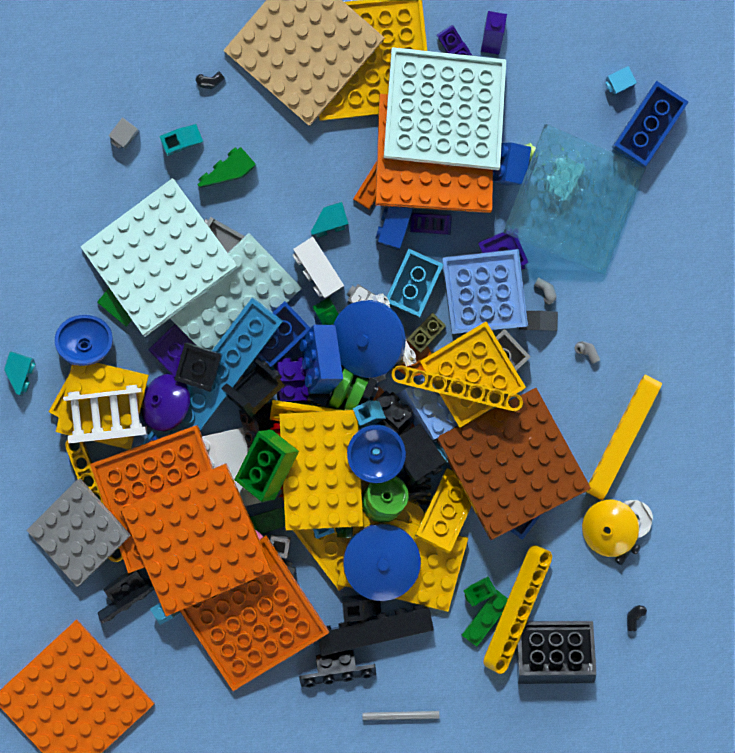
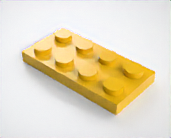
(445, 513)

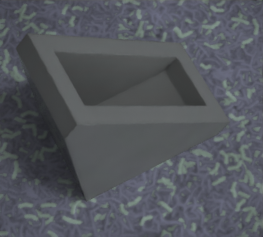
(541, 321)

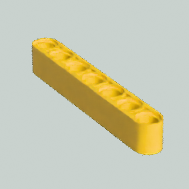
(466, 388)
(623, 436)
(81, 473)
(517, 609)

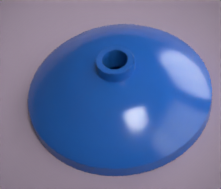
(80, 332)
(380, 466)

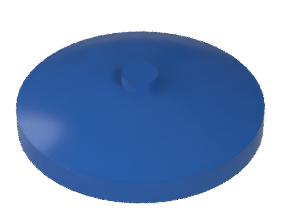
(369, 338)
(381, 562)

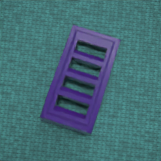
(447, 225)

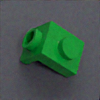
(479, 591)

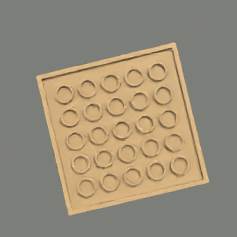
(304, 51)

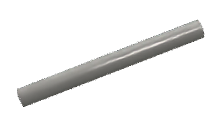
(401, 715)

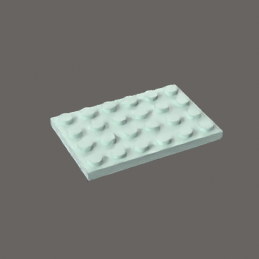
(216, 309)

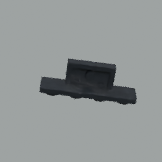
(124, 593)
(335, 668)

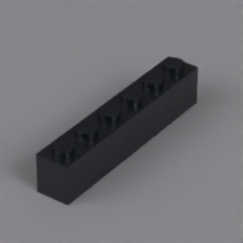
(376, 630)

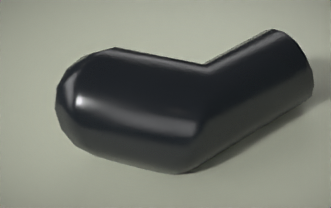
(209, 82)
(621, 559)
(633, 615)

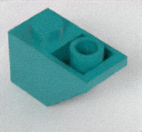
(181, 139)
(330, 218)
(18, 370)

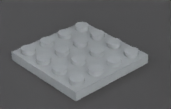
(78, 532)

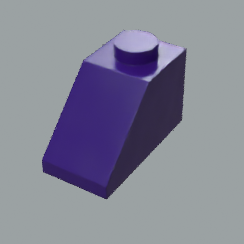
(493, 32)

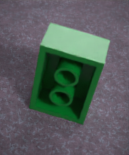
(266, 465)

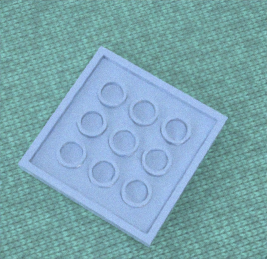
(485, 290)

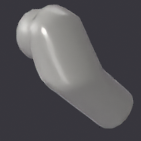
(548, 289)
(587, 349)

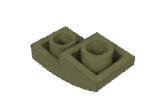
(426, 332)

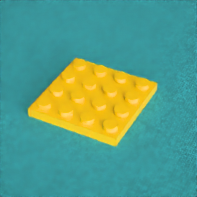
(477, 360)
(99, 379)

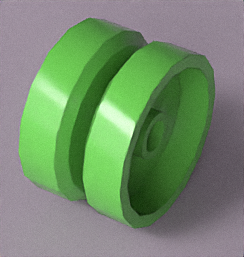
(348, 391)
(385, 500)

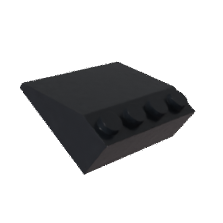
(556, 653)

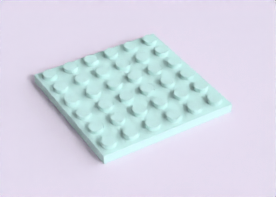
(445, 109)
(159, 257)

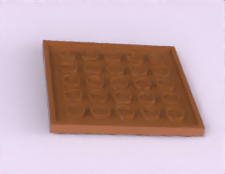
(513, 464)

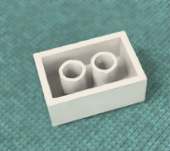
(317, 268)

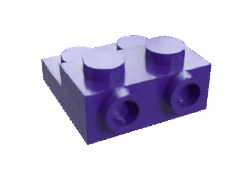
(503, 242)
(293, 379)

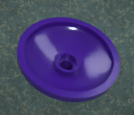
(165, 403)

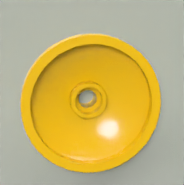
(619, 519)

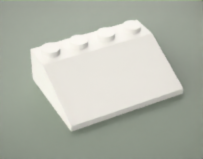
(232, 449)

